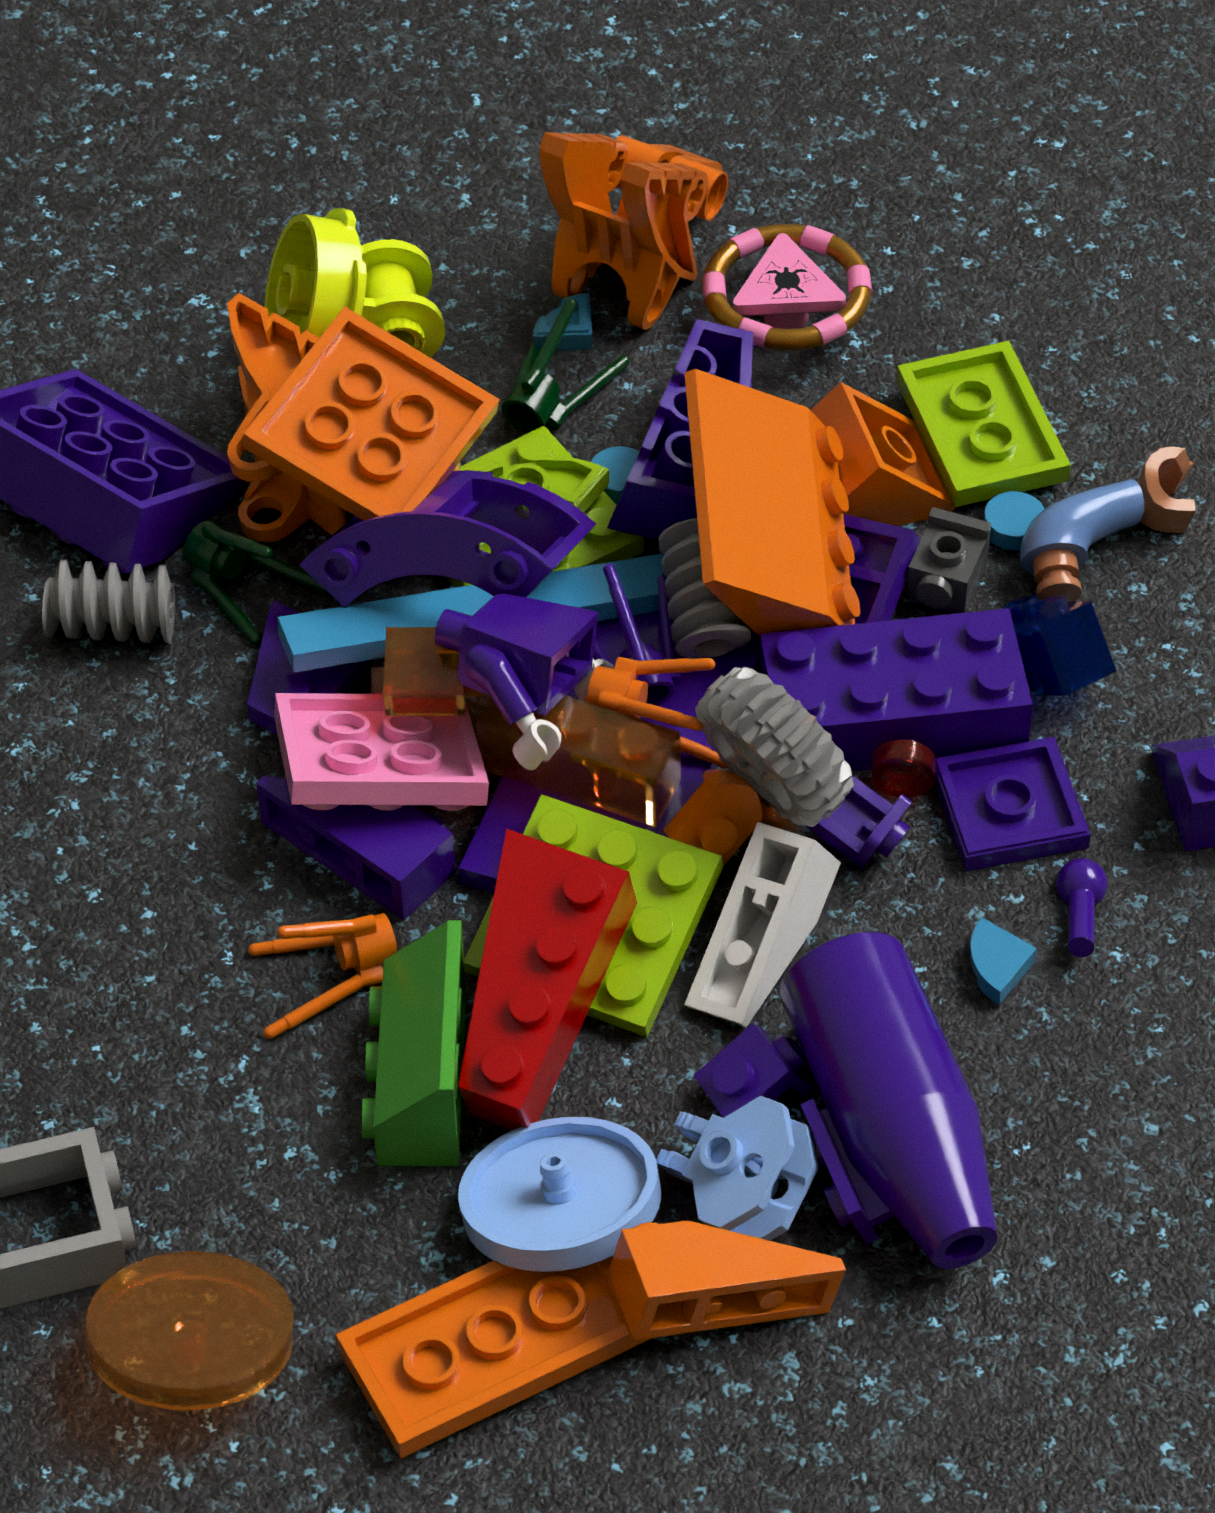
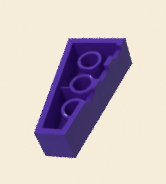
(662, 477)

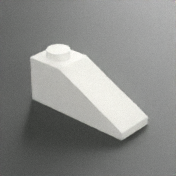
(762, 923)

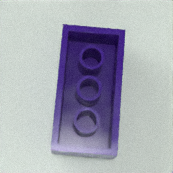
(918, 679)

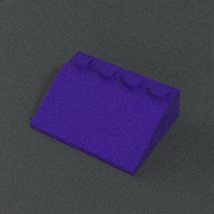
(106, 470)

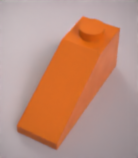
(713, 1278)

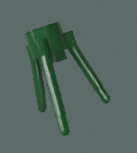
(535, 394)
(224, 554)

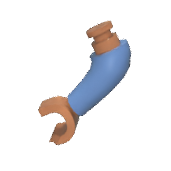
(1063, 532)

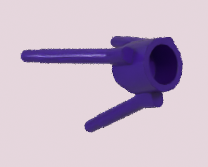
(660, 686)

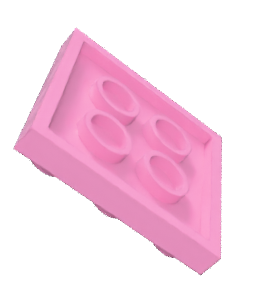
(353, 754)

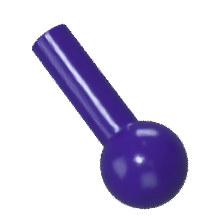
(1081, 886)

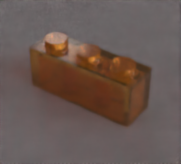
(601, 759)

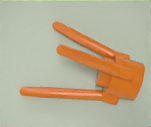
(624, 693)
(358, 945)

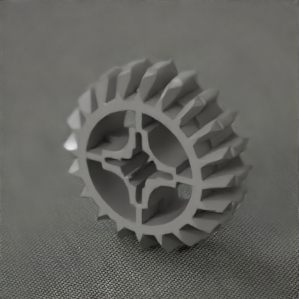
(775, 746)

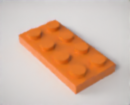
(481, 1346)

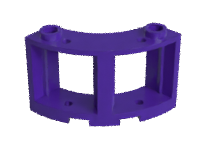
(445, 537)

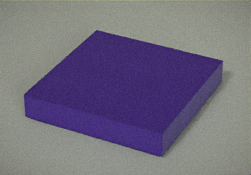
(1010, 804)

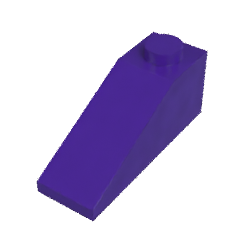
(384, 853)

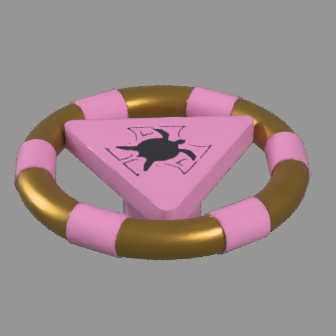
(788, 287)

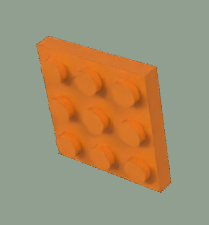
(369, 420)

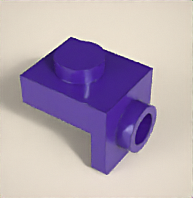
(864, 825)
(754, 1067)

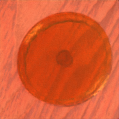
(189, 1330)

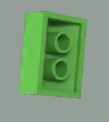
(418, 1052)

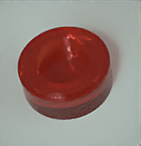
(903, 768)

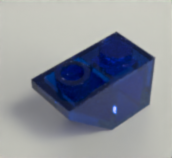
(1060, 644)

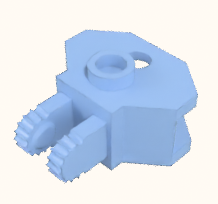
(741, 1165)

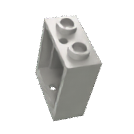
(74, 1260)

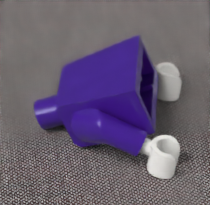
(526, 660)

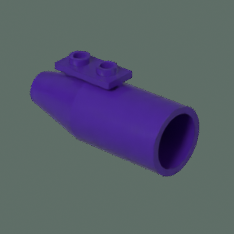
(898, 1109)

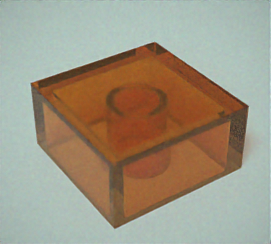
(420, 675)

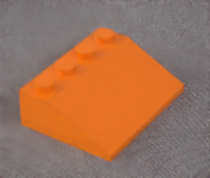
(769, 507)

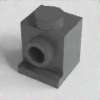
(949, 561)

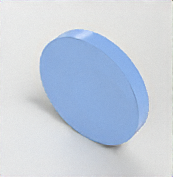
(558, 1193)

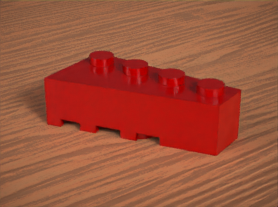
(540, 969)

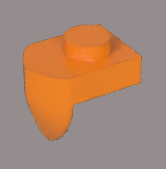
(718, 814)

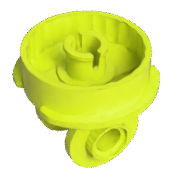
(325, 267)

